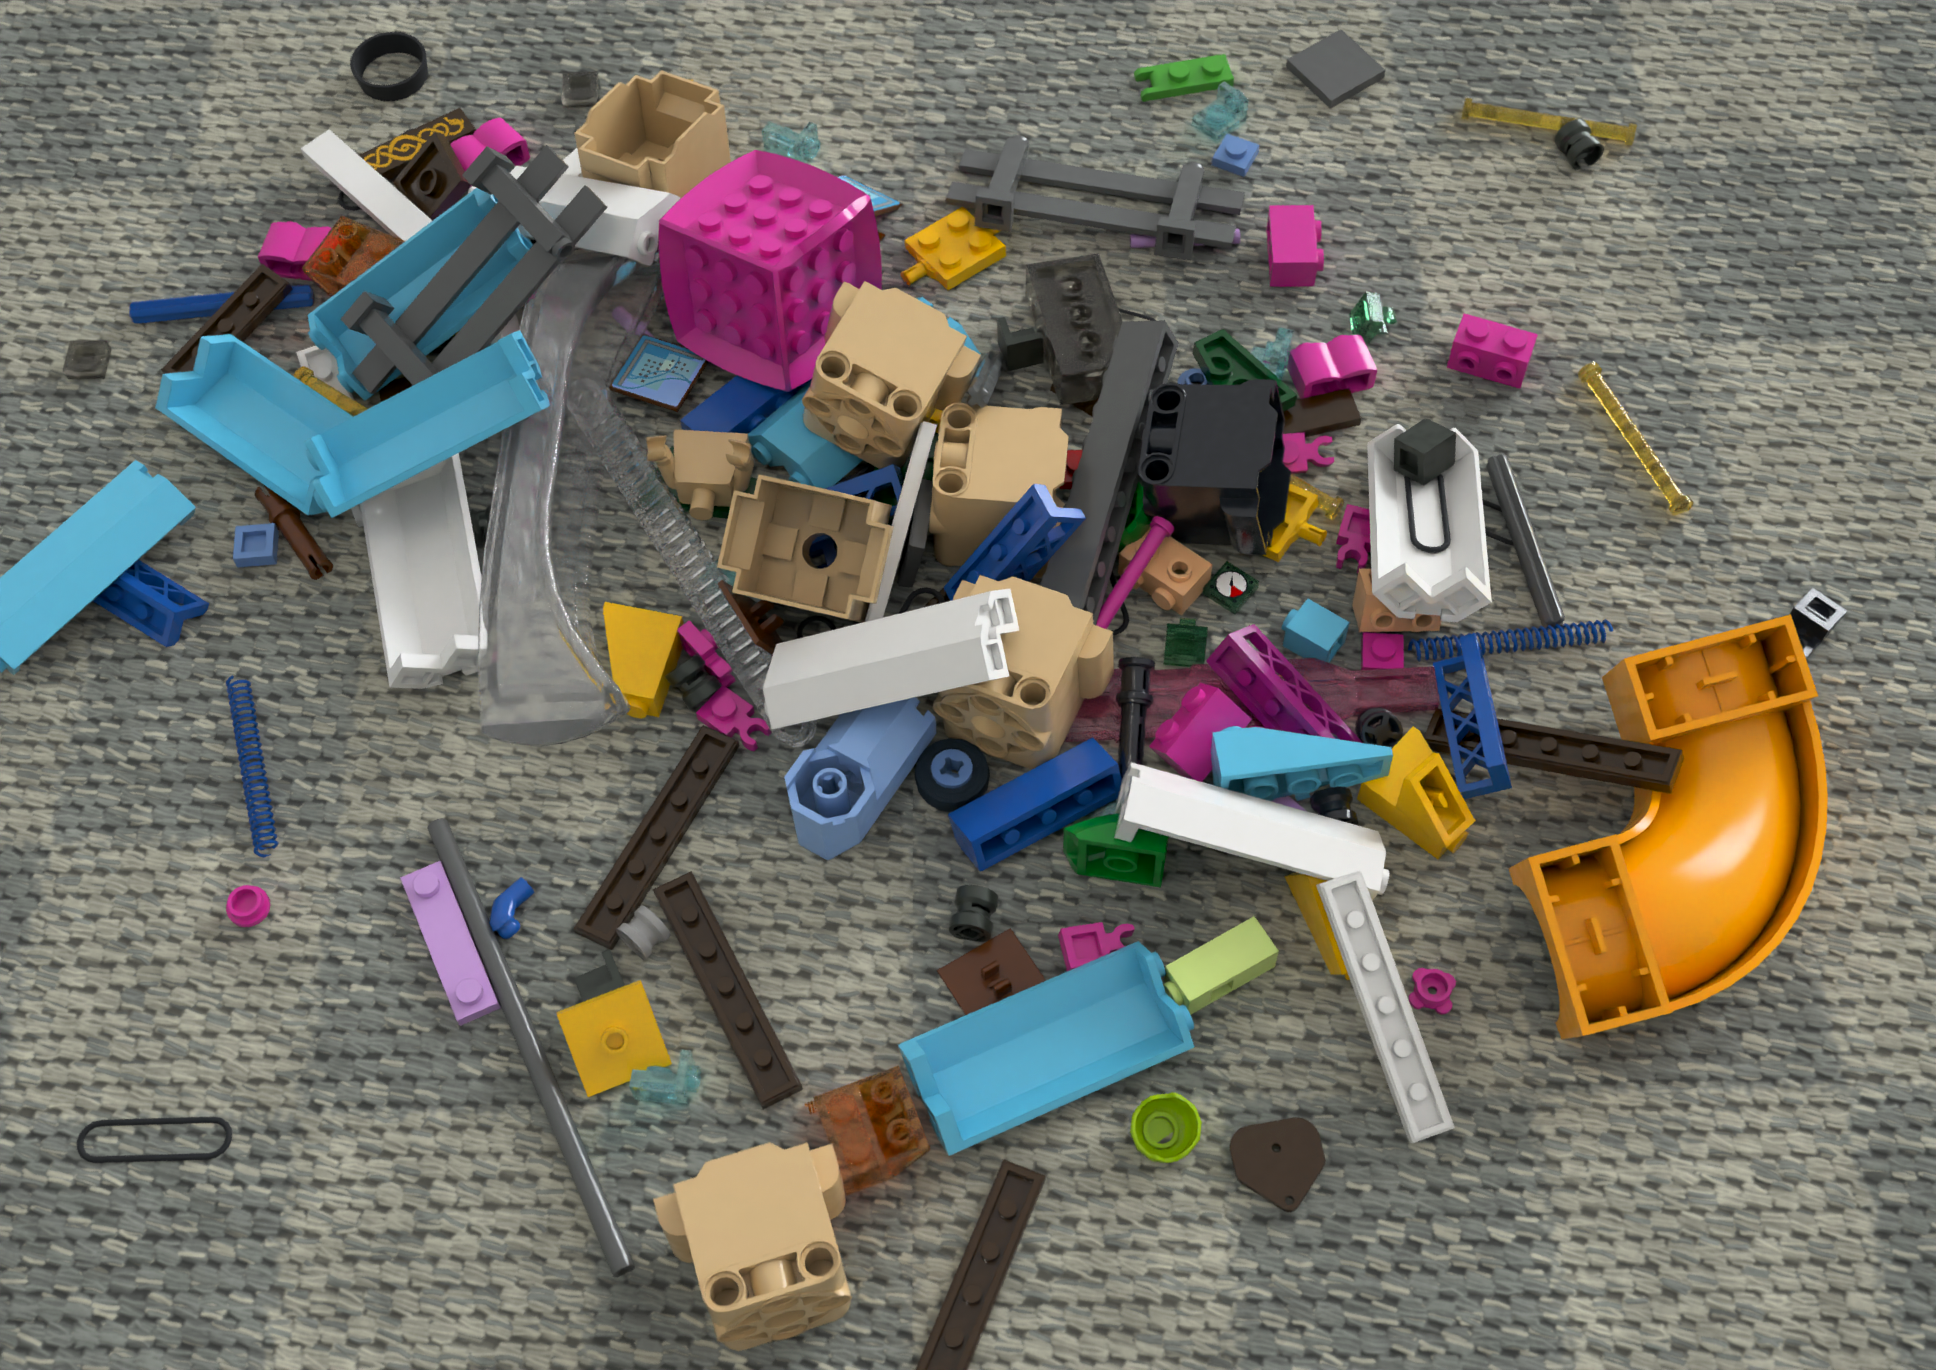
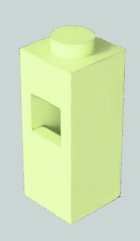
(1220, 966)

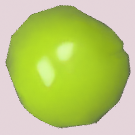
(1158, 1118)

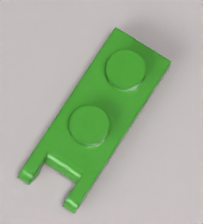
(1184, 77)

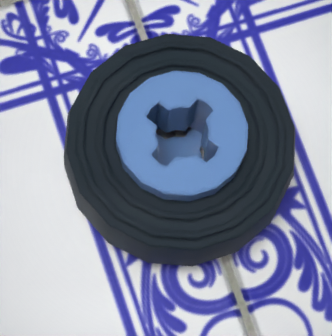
(947, 789)

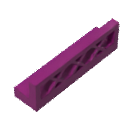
(1268, 697)

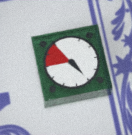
(1230, 587)

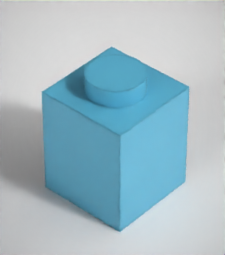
(1314, 632)

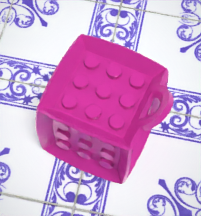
(759, 262)

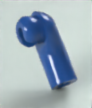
(504, 908)

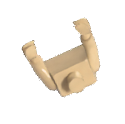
(704, 467)

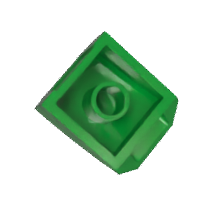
(1096, 852)

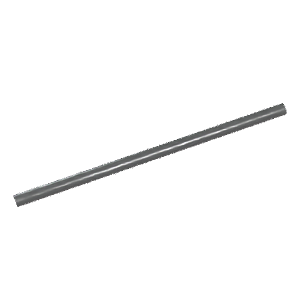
(532, 1051)

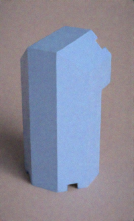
(855, 773)

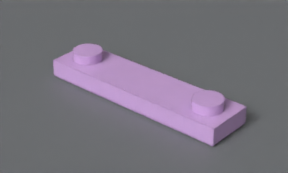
(450, 943)

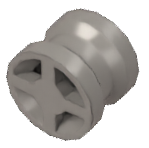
(643, 932)

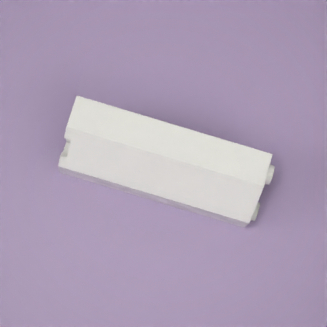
(627, 225)
(425, 576)
(1419, 581)
(890, 659)
(1248, 827)

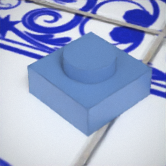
(1235, 155)
(255, 545)

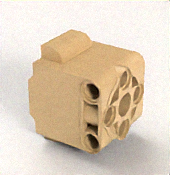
(655, 135)
(884, 373)
(985, 466)
(771, 540)
(1051, 670)
(762, 1241)

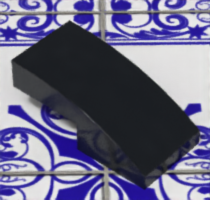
(1815, 619)

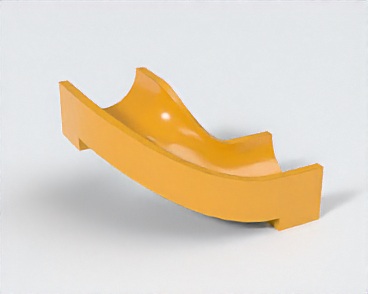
(1698, 874)

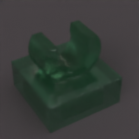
(1370, 318)
(1185, 643)

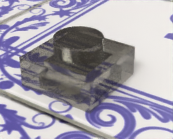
(580, 89)
(87, 359)

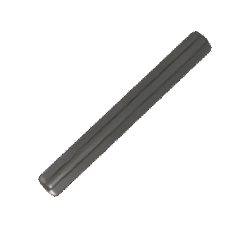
(985, 380)
(1525, 541)

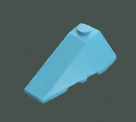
(1289, 763)

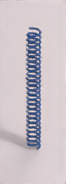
(1514, 640)
(247, 764)

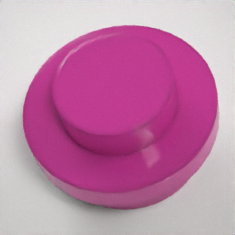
(247, 906)

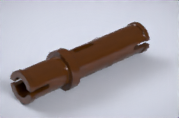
(294, 531)

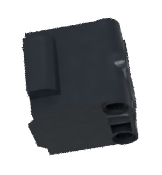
(1216, 463)

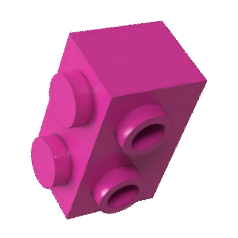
(1293, 245)
(1492, 350)
(1187, 736)

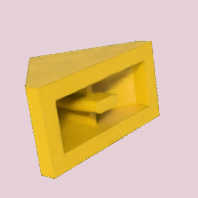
(1434, 801)

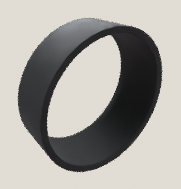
(386, 44)

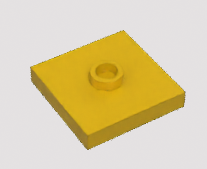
(613, 1037)

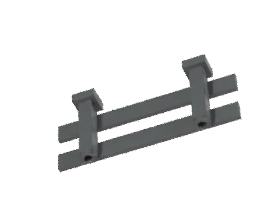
(515, 206)
(1173, 232)

